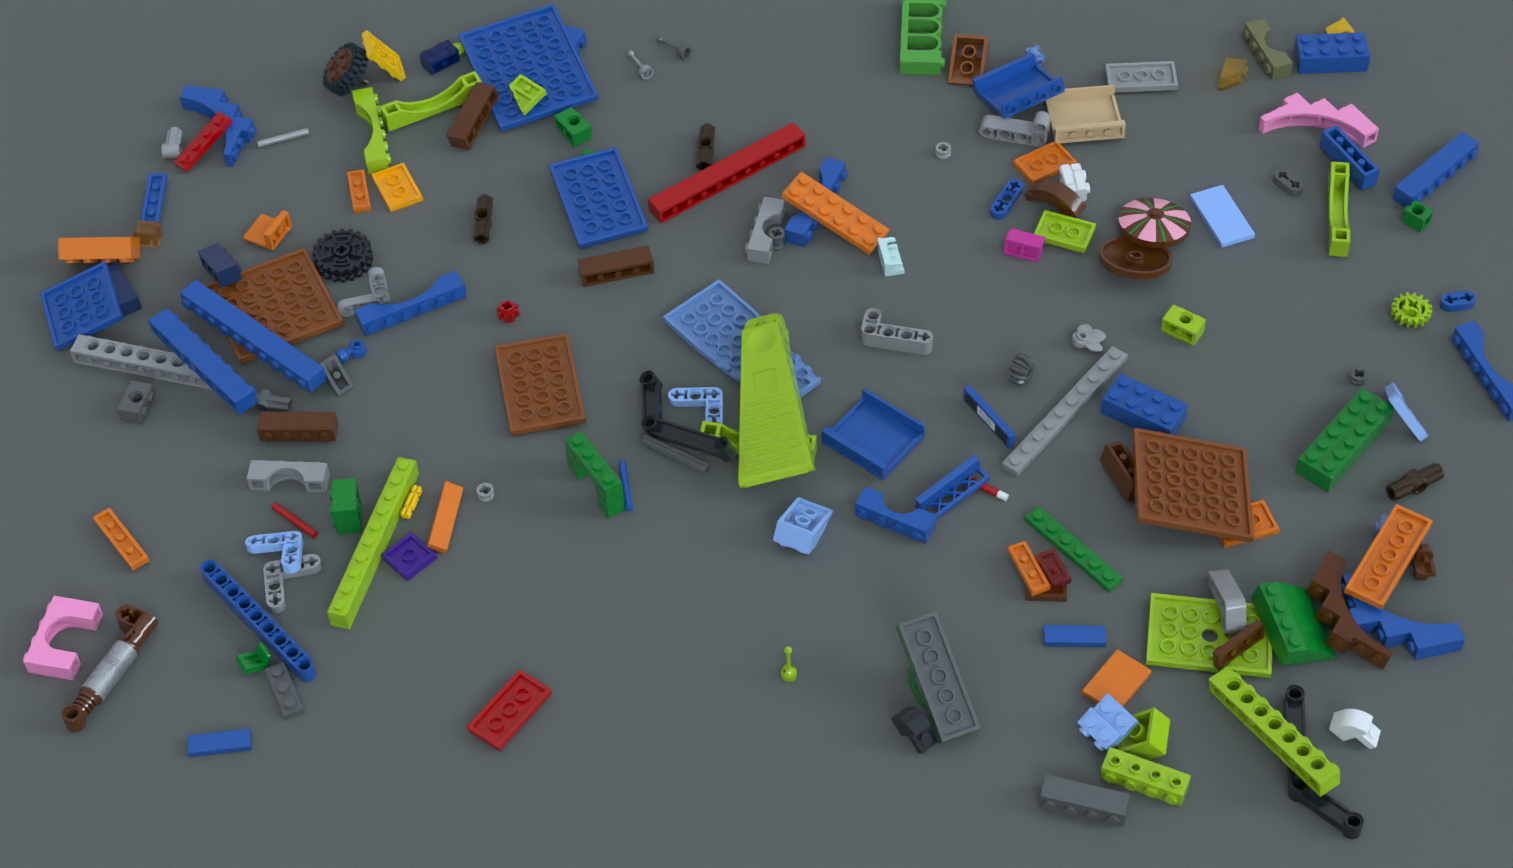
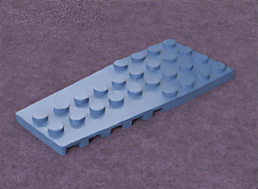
(714, 327)

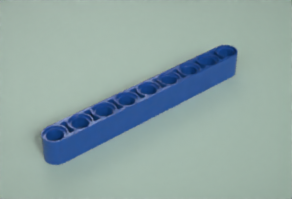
(258, 620)

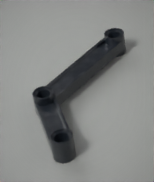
(674, 433)
(1323, 806)

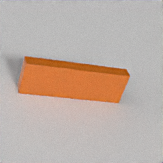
(359, 191)
(1028, 568)

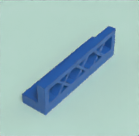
(950, 482)

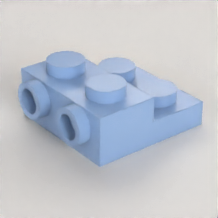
(1107, 723)

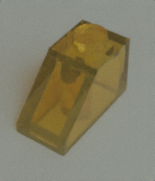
(1232, 72)

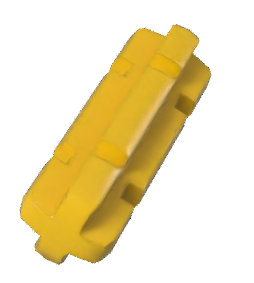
(411, 502)

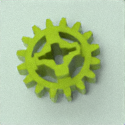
(1411, 310)

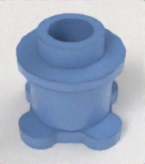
(1040, 58)

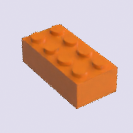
(96, 248)

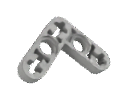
(346, 307)
(278, 576)

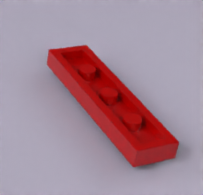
(203, 142)

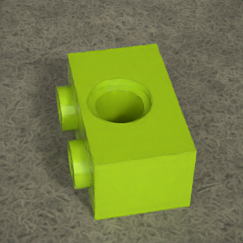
(1183, 325)

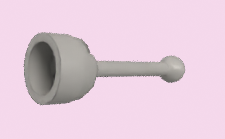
(643, 68)

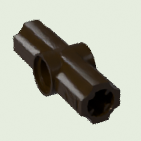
(705, 146)
(483, 219)
(1415, 481)

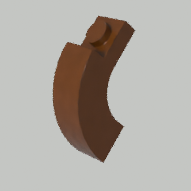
(1058, 195)

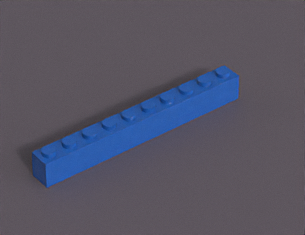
(253, 336)

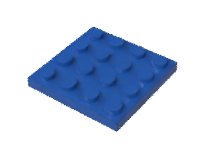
(81, 305)

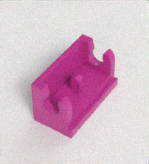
(1024, 245)

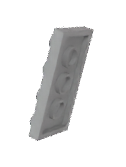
(1142, 76)

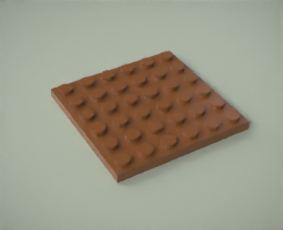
(284, 298)
(1192, 485)

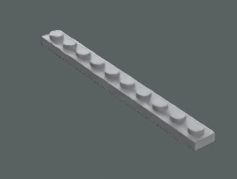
(1064, 411)

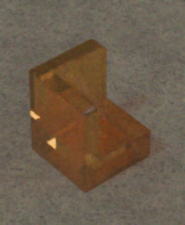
(149, 233)

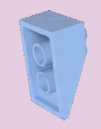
(802, 525)

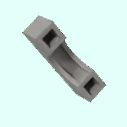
(770, 214)
(265, 474)

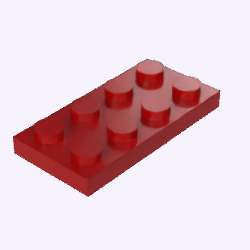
(509, 710)

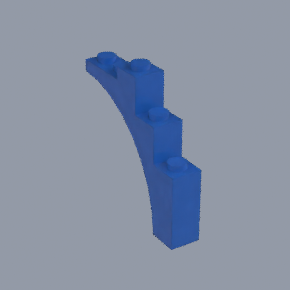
(210, 102)
(1420, 638)

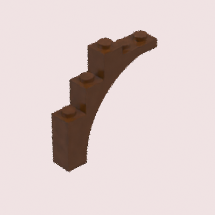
(1334, 613)

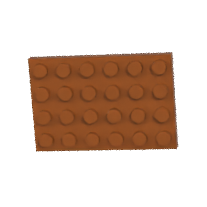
(539, 384)

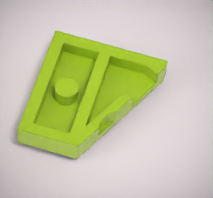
(526, 93)

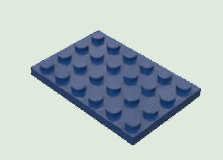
(598, 197)

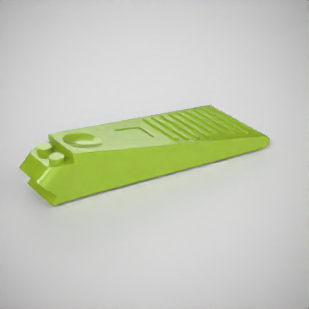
(772, 418)

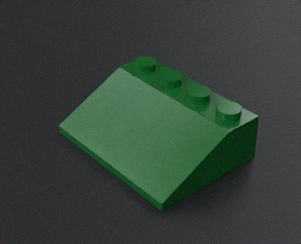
(1291, 623)

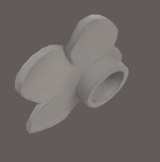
(1088, 338)

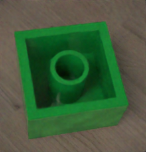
(346, 506)

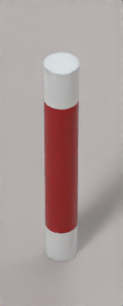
(993, 491)

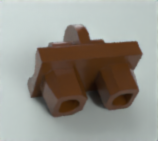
(1423, 563)

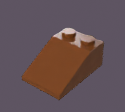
(968, 58)

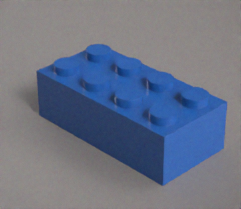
(1331, 53)
(1143, 406)

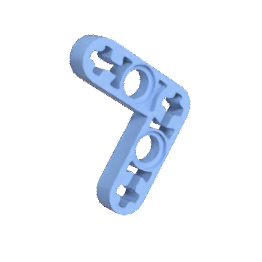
(1397, 400)
(709, 402)
(286, 543)

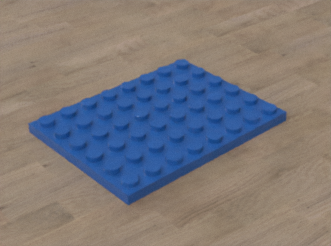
(526, 48)

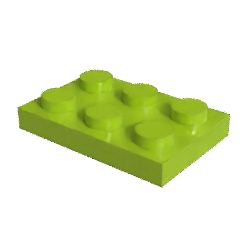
(1065, 231)

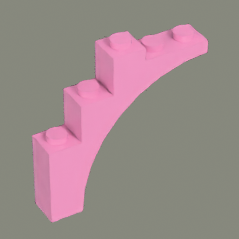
(1321, 114)

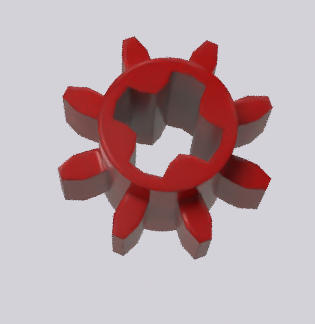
(508, 311)

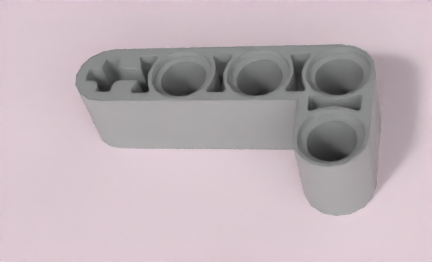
(1016, 130)
(894, 337)
(1228, 599)

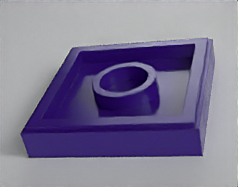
(409, 556)

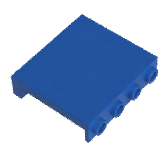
(1017, 86)
(875, 435)

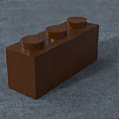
(1120, 467)

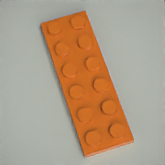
(834, 213)
(1388, 556)

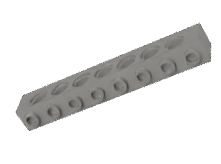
(133, 360)

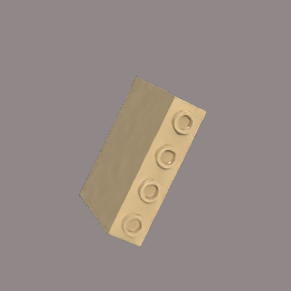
(1085, 115)

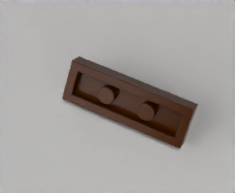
(1238, 644)

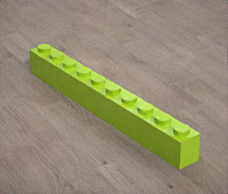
(372, 544)

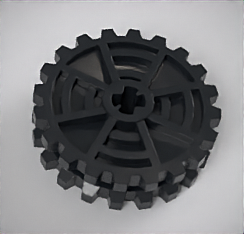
(342, 255)

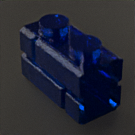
(439, 57)

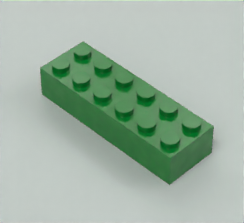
(1344, 440)

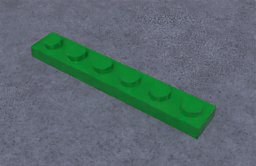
(1073, 549)

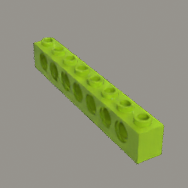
(1275, 731)

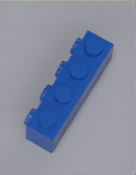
(1343, 149)

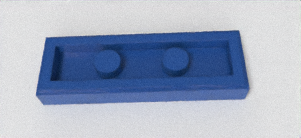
(1074, 635)
(219, 742)

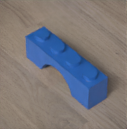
(916, 524)

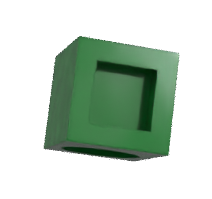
(1417, 216)

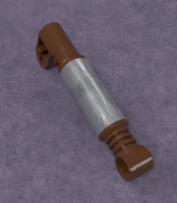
(111, 667)

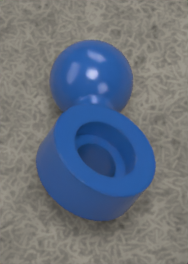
(355, 349)

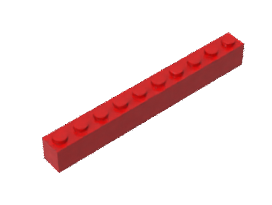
(726, 173)

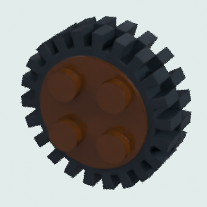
(346, 69)

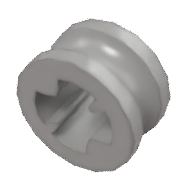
(943, 154)
(485, 497)

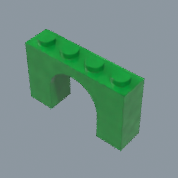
(585, 461)

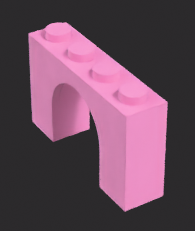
(59, 615)

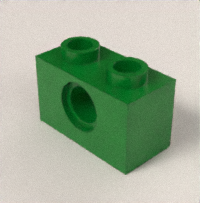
(573, 126)

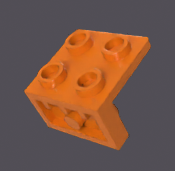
(268, 230)

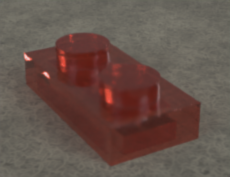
(1053, 568)

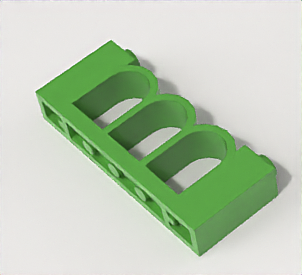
(922, 61)

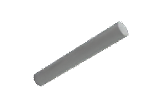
(280, 138)

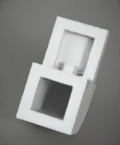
(1355, 724)

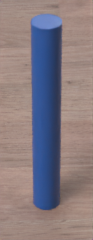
(625, 483)

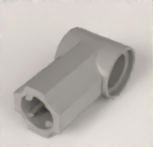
(173, 146)

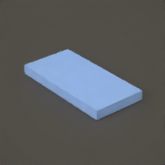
(1222, 216)

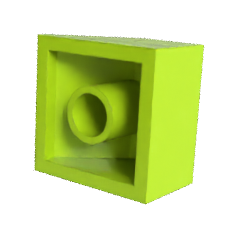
(1149, 736)

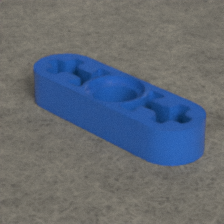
(1006, 206)

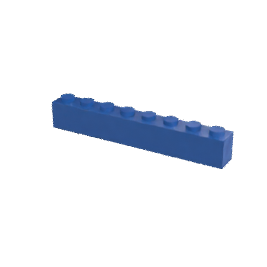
(203, 361)

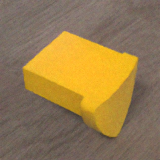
(1340, 26)

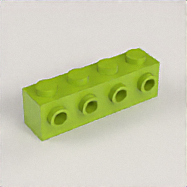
(1145, 777)

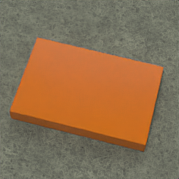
(1043, 162)
(1263, 524)
(1118, 677)

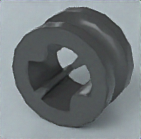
(1358, 371)

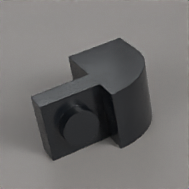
(915, 724)

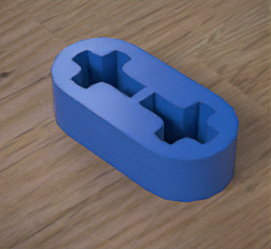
(1458, 301)

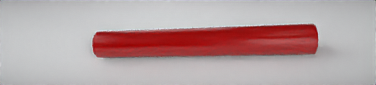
(294, 520)

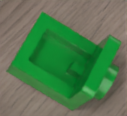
(255, 660)

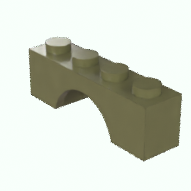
(1275, 63)

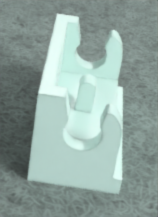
(889, 257)

